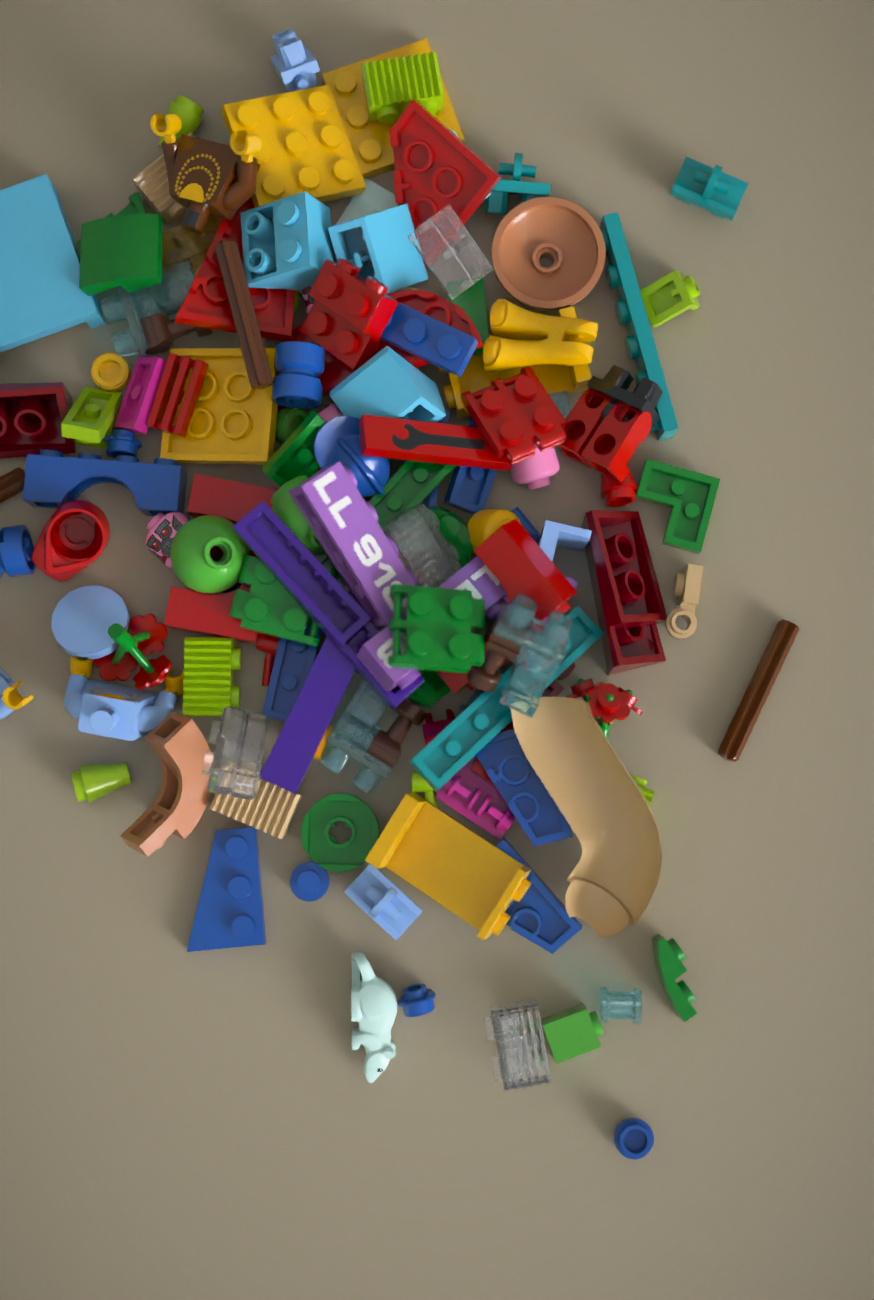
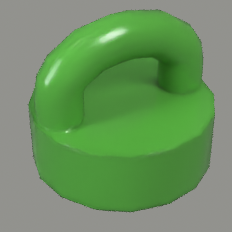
(288, 421)

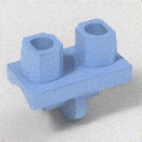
(293, 61)
(383, 901)

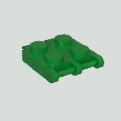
(270, 606)
(437, 629)

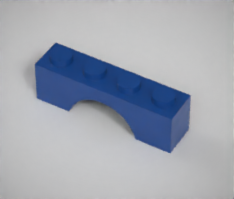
(59, 479)

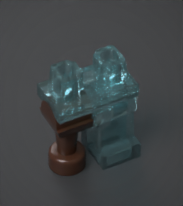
(148, 313)
(531, 645)
(363, 741)

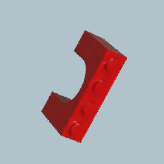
(521, 570)
(206, 612)

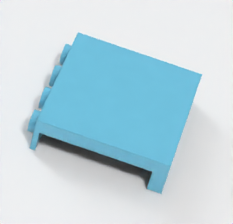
(39, 267)

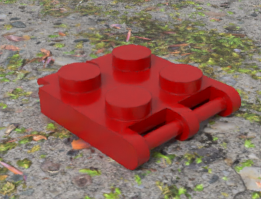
(516, 416)

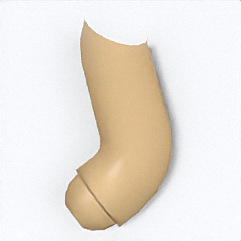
(602, 807)

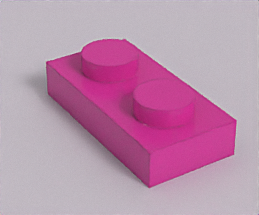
(140, 395)

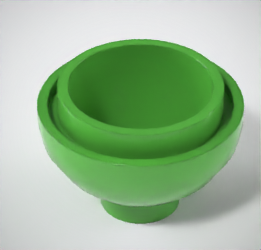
(192, 554)

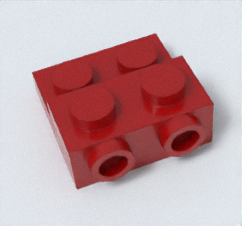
(347, 312)

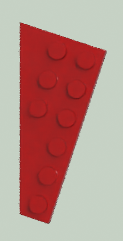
(207, 300)

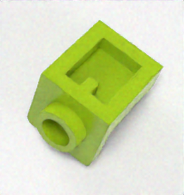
(670, 297)

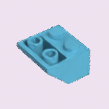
(286, 242)
(381, 247)
(389, 388)

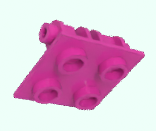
(477, 801)

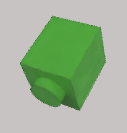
(572, 1032)

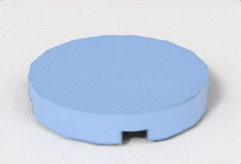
(83, 621)

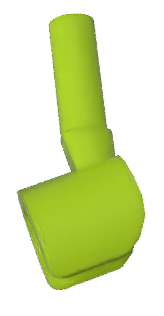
(421, 785)

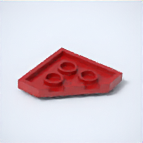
(436, 168)

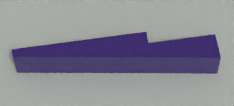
(315, 592)
(309, 718)

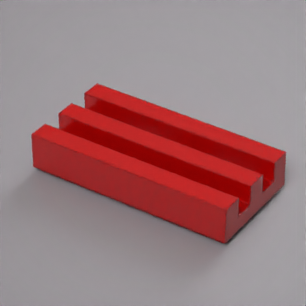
(171, 393)

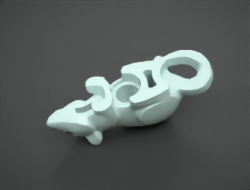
(375, 1009)

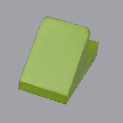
(92, 417)

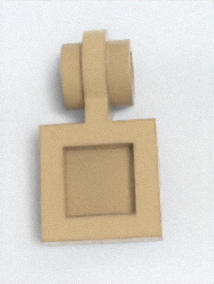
(687, 588)

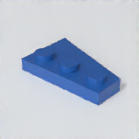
(523, 789)
(231, 894)
(540, 912)

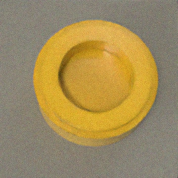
(110, 372)

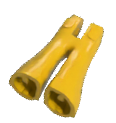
(514, 323)

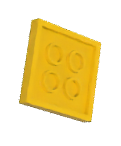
(370, 138)
(301, 145)
(229, 418)

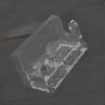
(450, 252)

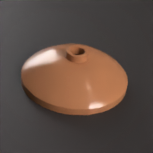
(554, 231)

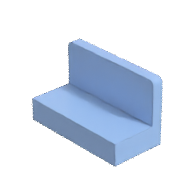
(562, 535)

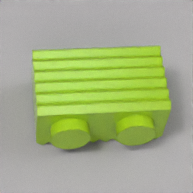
(397, 81)
(210, 676)

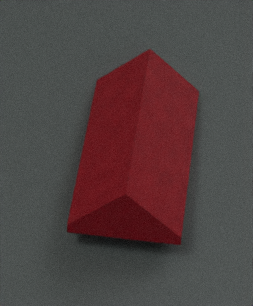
(33, 419)
(624, 590)

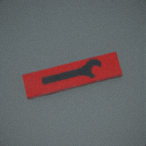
(427, 442)

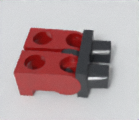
(610, 422)

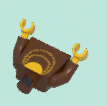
(206, 174)

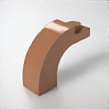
(183, 788)

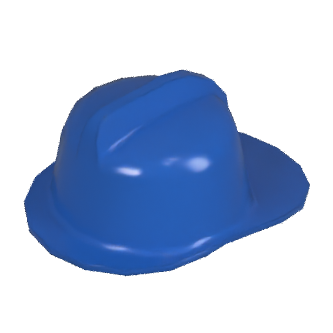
(341, 442)

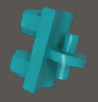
(709, 188)
(497, 200)

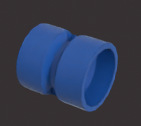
(298, 368)
(16, 551)

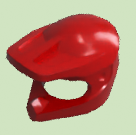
(71, 539)

